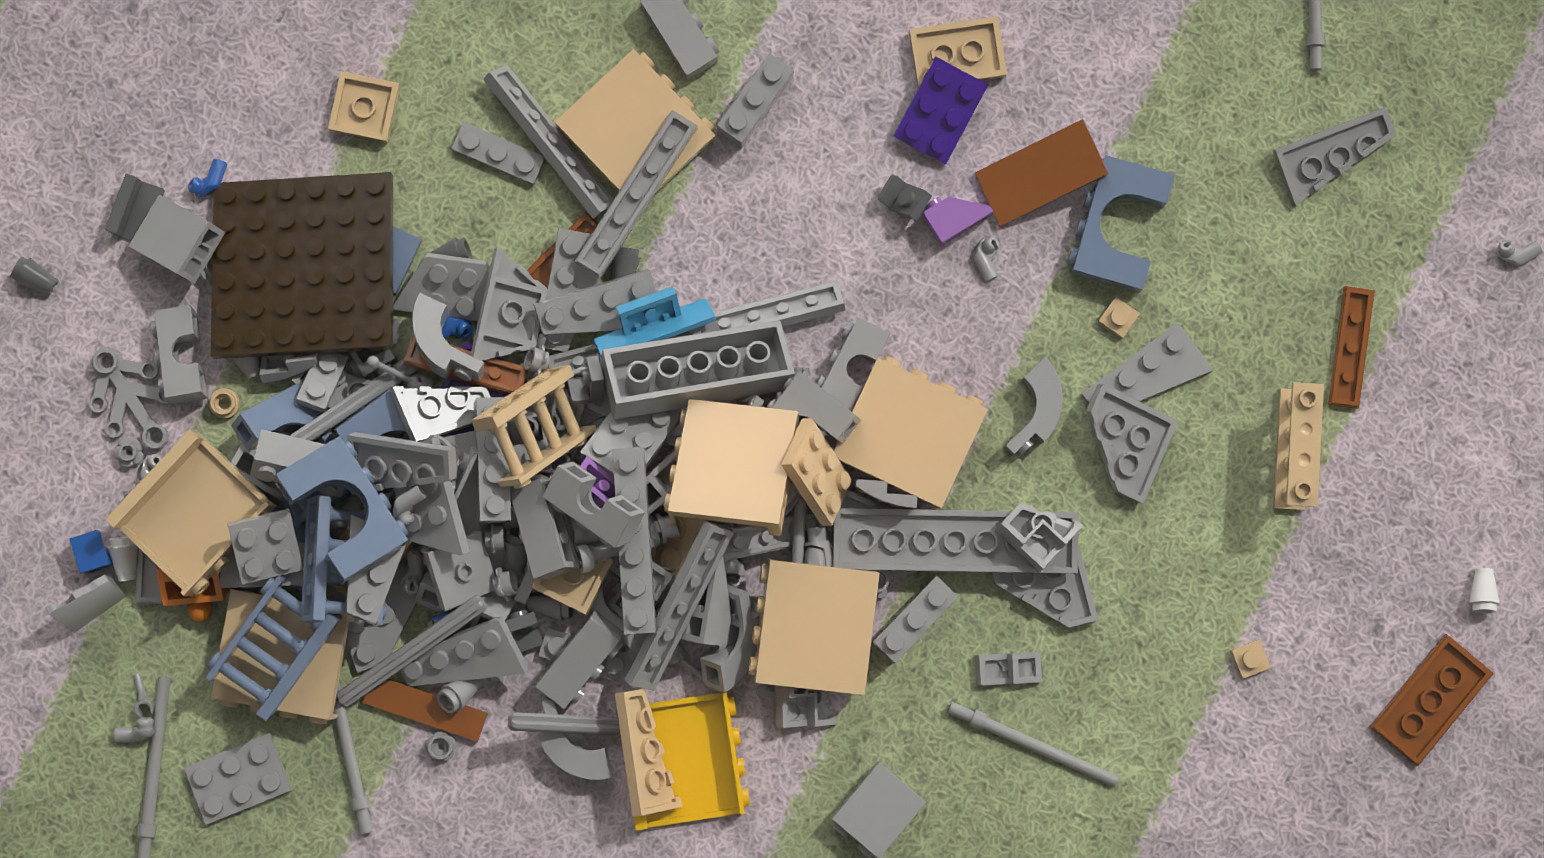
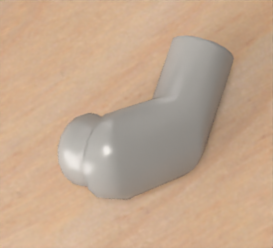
(404, 504)

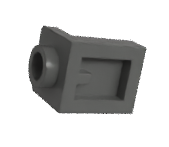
(904, 198)
(588, 386)

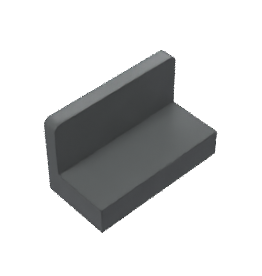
(131, 206)

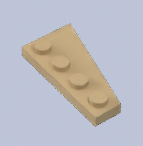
(645, 771)

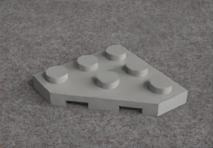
(1129, 440)
(1058, 595)
(376, 643)

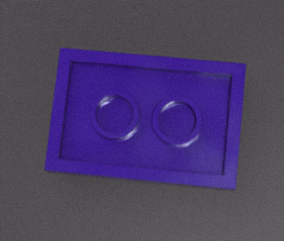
(940, 110)

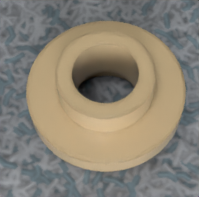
(217, 396)

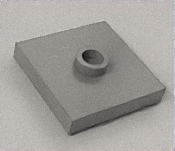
(460, 576)

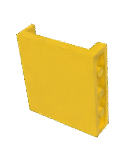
(701, 758)

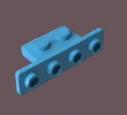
(655, 319)

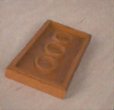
(1042, 173)
(1431, 700)

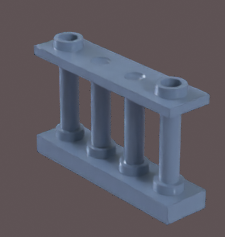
(316, 573)
(285, 674)

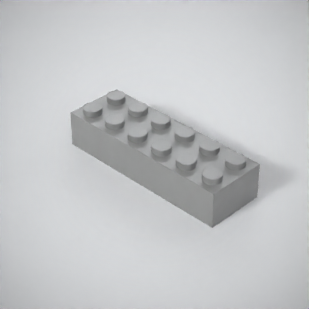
(696, 367)

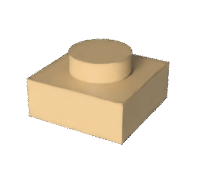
(1118, 317)
(1250, 659)

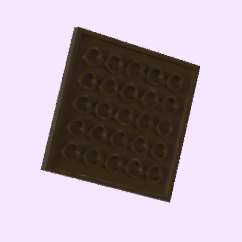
(303, 266)

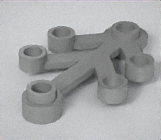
(127, 394)

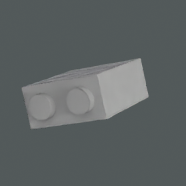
(176, 239)
(877, 811)

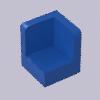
(90, 552)

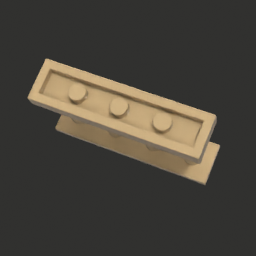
(515, 407)
(1298, 446)

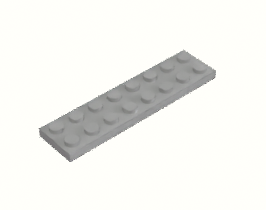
(936, 542)

